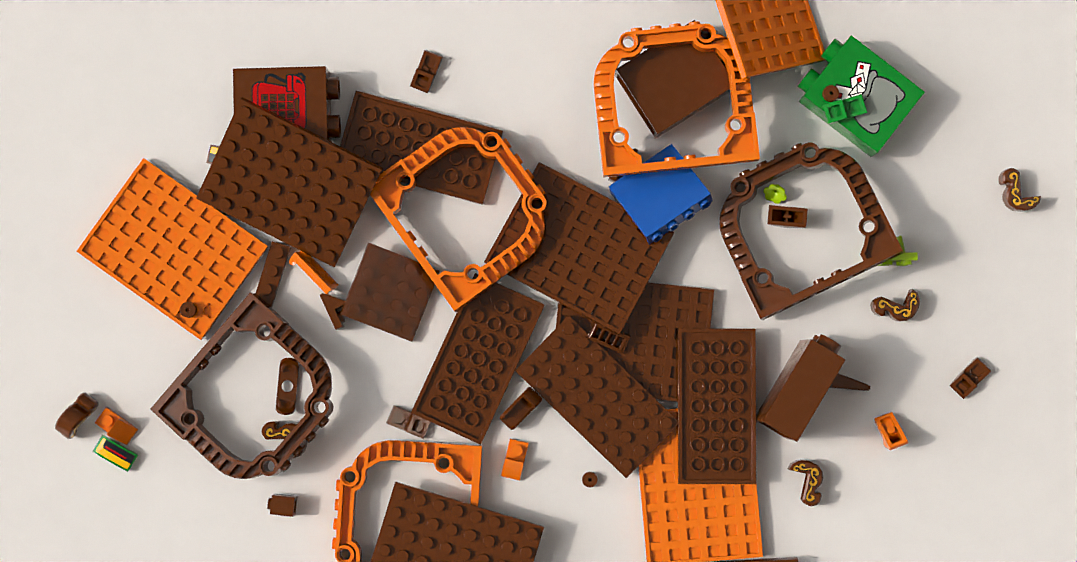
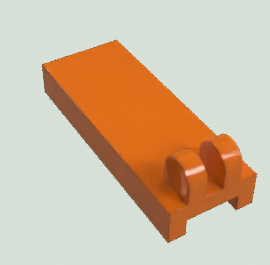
(314, 271)

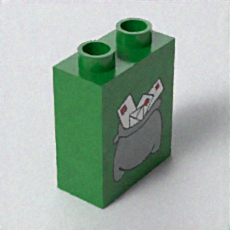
(860, 71)

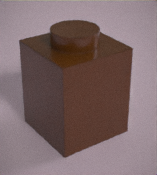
(282, 505)

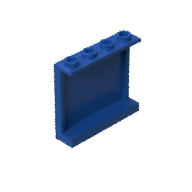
(661, 199)

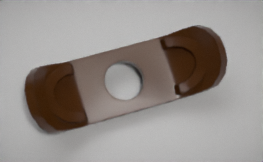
(286, 400)

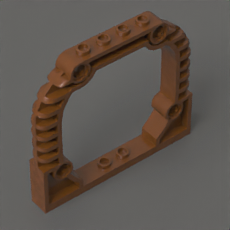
(878, 247)
(177, 403)

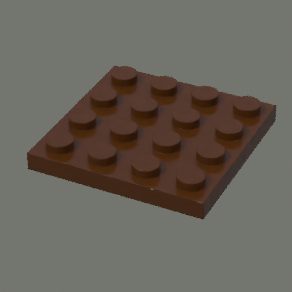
(389, 292)

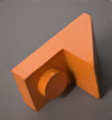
(116, 426)
(891, 431)
(514, 459)

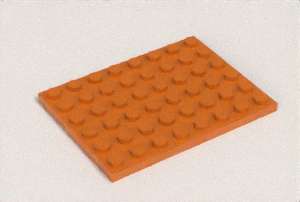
(770, 35)
(172, 248)
(695, 519)

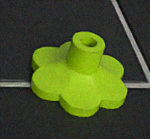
(775, 193)

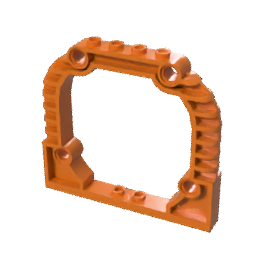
(620, 158)
(457, 286)
(463, 459)

